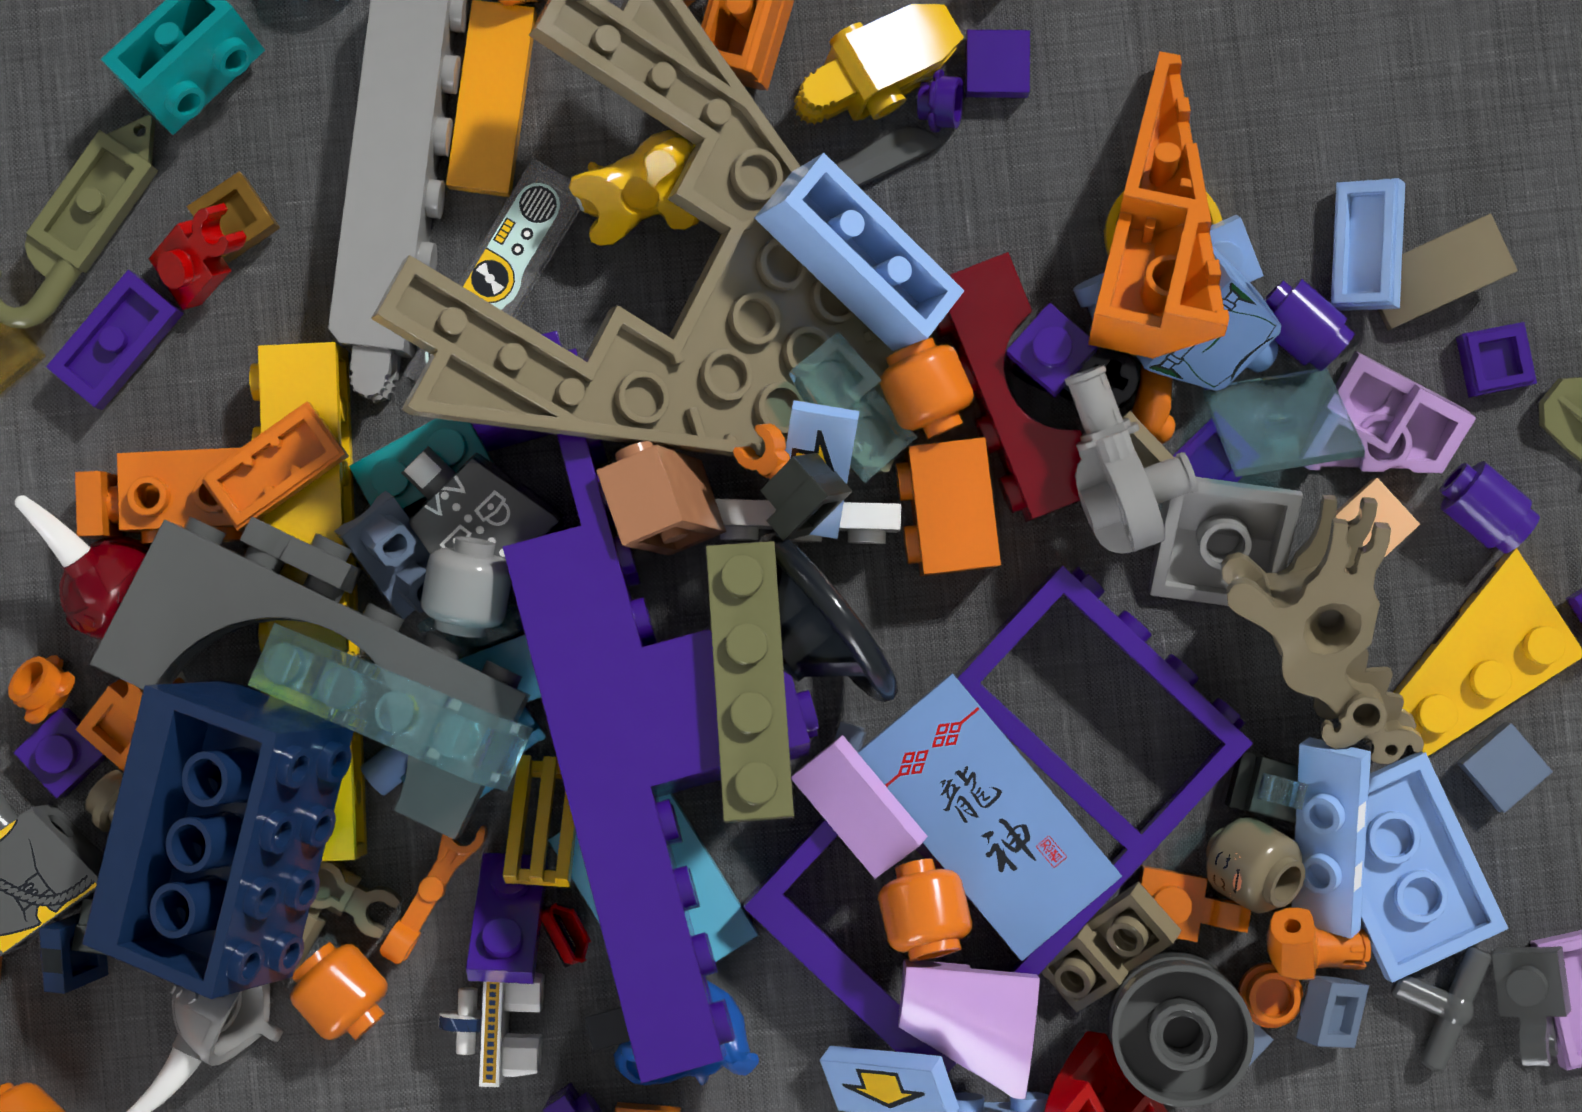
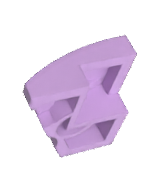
(1398, 420)
(973, 1018)

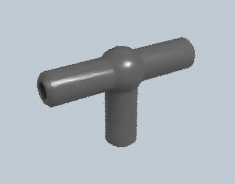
(1452, 1007)

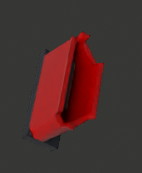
(566, 934)

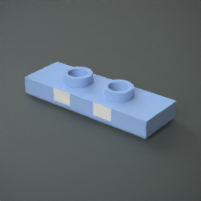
(1333, 834)

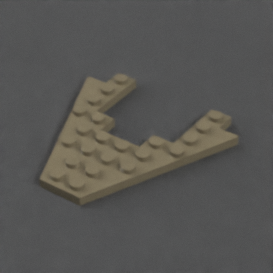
(743, 322)

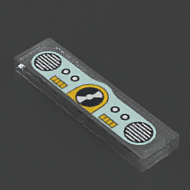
(517, 245)

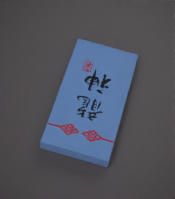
(989, 817)

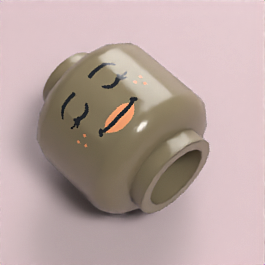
(1254, 865)

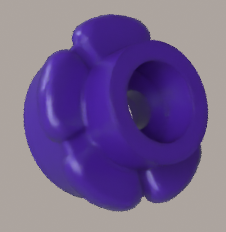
(941, 101)

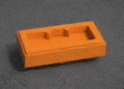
(274, 466)

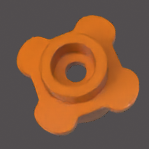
(40, 687)

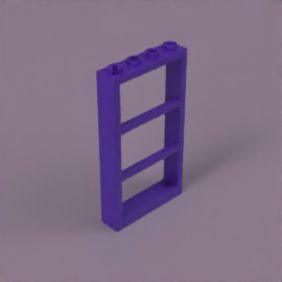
(850, 980)

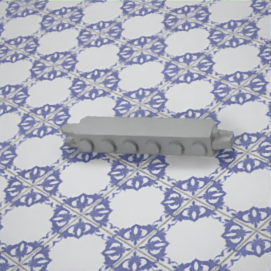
(393, 175)

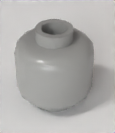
(466, 588)

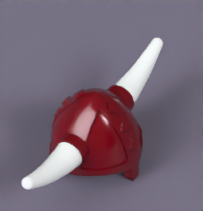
(93, 574)

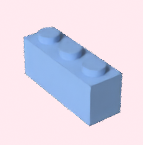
(859, 253)

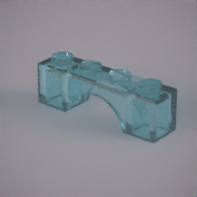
(390, 708)

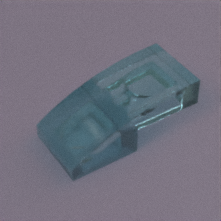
(842, 379)

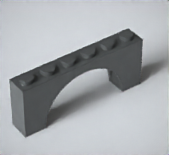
(200, 591)

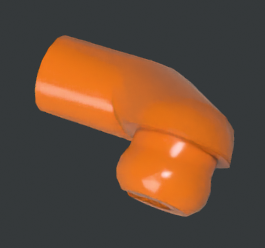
(1154, 404)

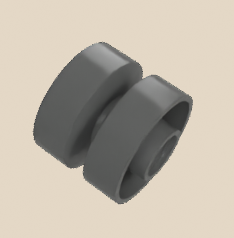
(1180, 1030)

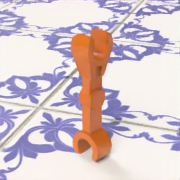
(406, 931)

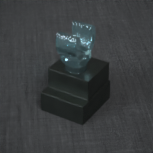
(1266, 787)

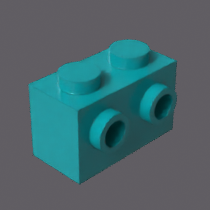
(183, 57)

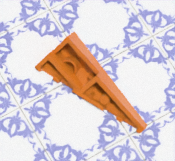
(1161, 265)

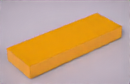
(491, 98)

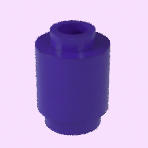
(1310, 324)
(1488, 506)

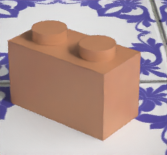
(660, 499)

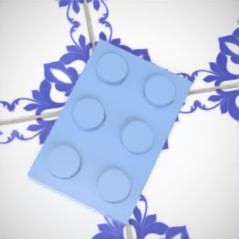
(1420, 874)

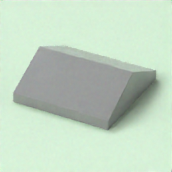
(1216, 523)

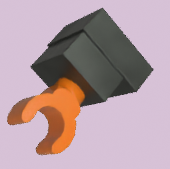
(798, 487)

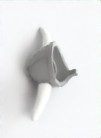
(209, 1033)

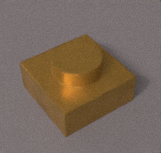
(244, 212)

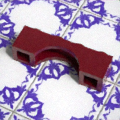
(1036, 458)

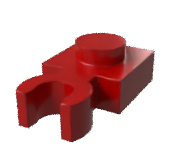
(192, 259)

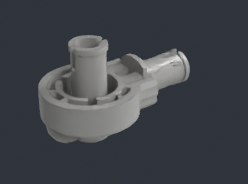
(1110, 479)

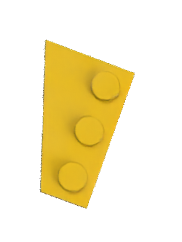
(1489, 656)

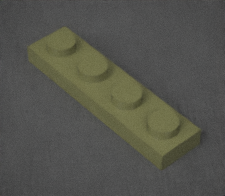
(749, 682)

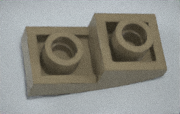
(1110, 946)

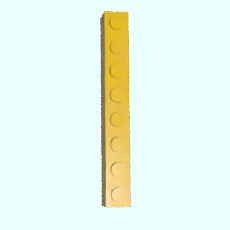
(282, 382)

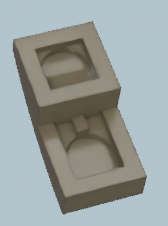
(1450, 269)

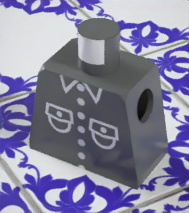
(475, 503)

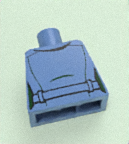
(1246, 343)

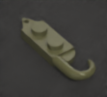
(84, 216)

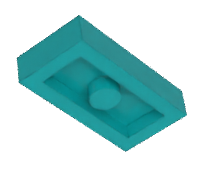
(382, 469)

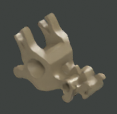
(1323, 623)

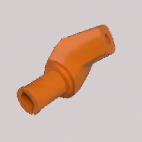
(1301, 948)

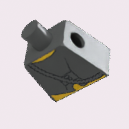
(43, 872)

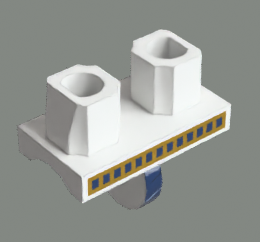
(501, 1052)

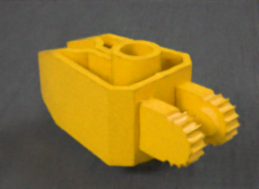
(879, 64)

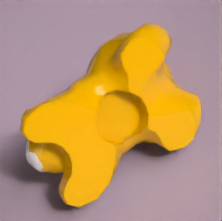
(634, 188)

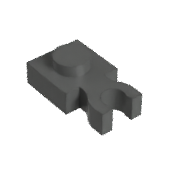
(320, 558)

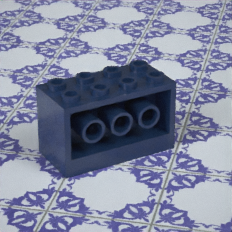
(217, 836)

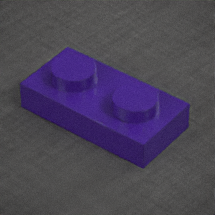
(114, 340)
(504, 925)

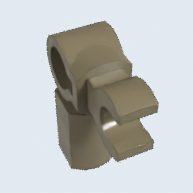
(342, 893)

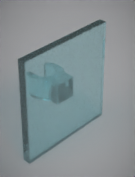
(1283, 422)

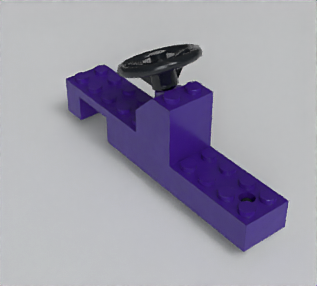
(643, 724)

